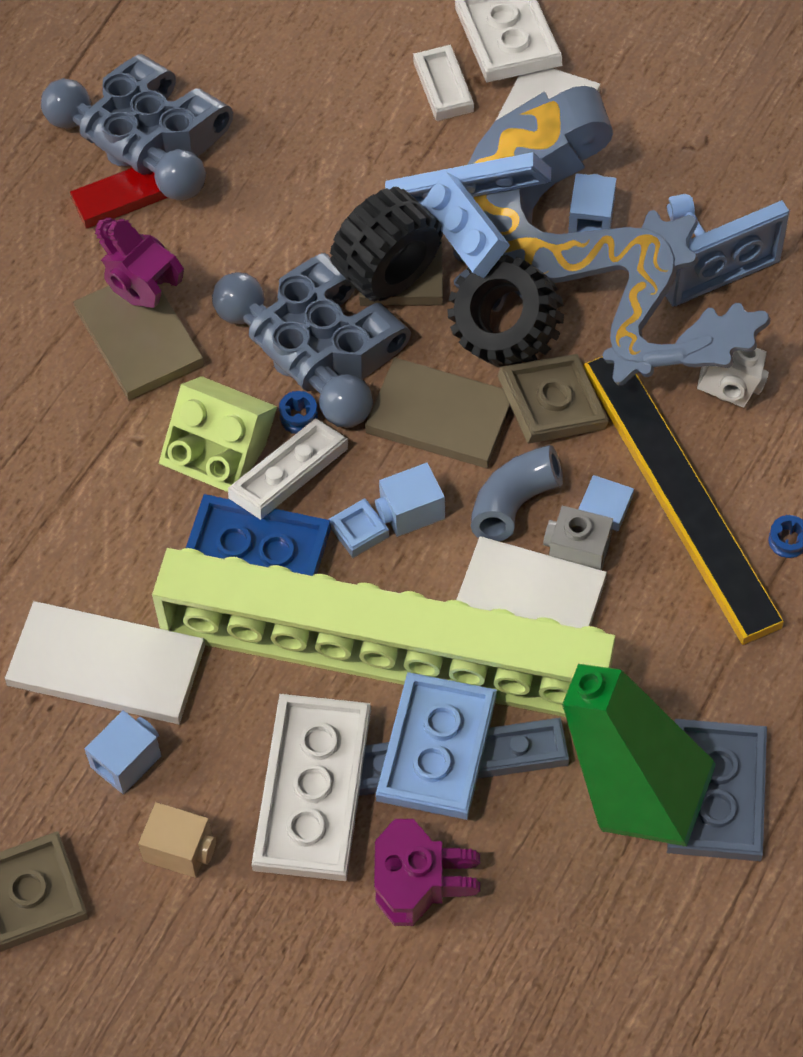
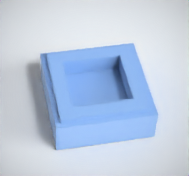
(607, 499)
(359, 528)

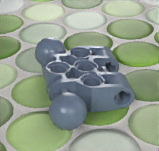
(141, 126)
(313, 337)

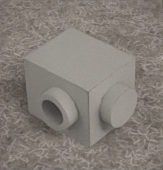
(579, 537)

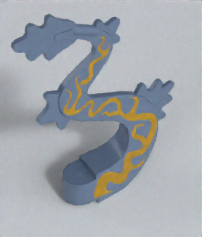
(563, 135)

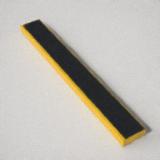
(686, 504)

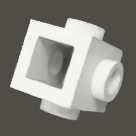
(738, 381)

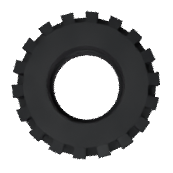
(386, 244)
(528, 334)

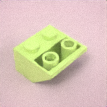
(216, 432)

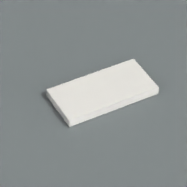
(105, 662)
(312, 787)

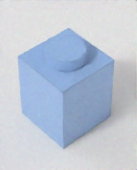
(592, 203)
(410, 500)
(124, 751)

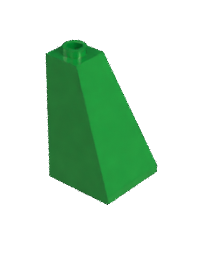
(634, 758)

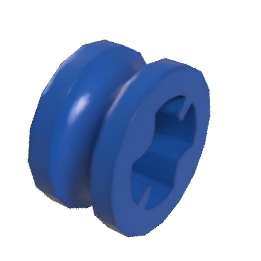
(298, 401)
(791, 523)

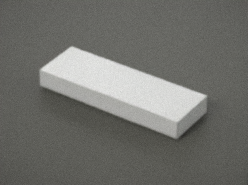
(287, 468)

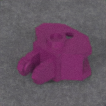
(136, 262)
(410, 872)

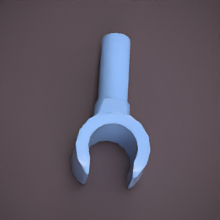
(682, 206)

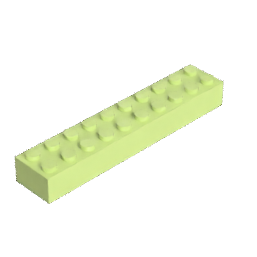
(372, 629)

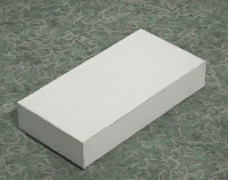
(443, 83)

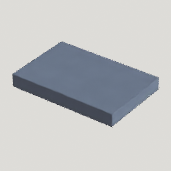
(733, 807)

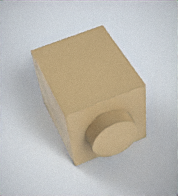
(177, 840)

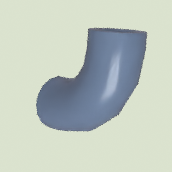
(510, 488)

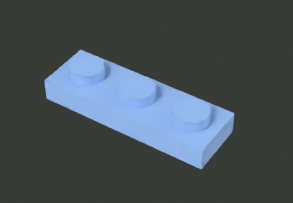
(465, 225)

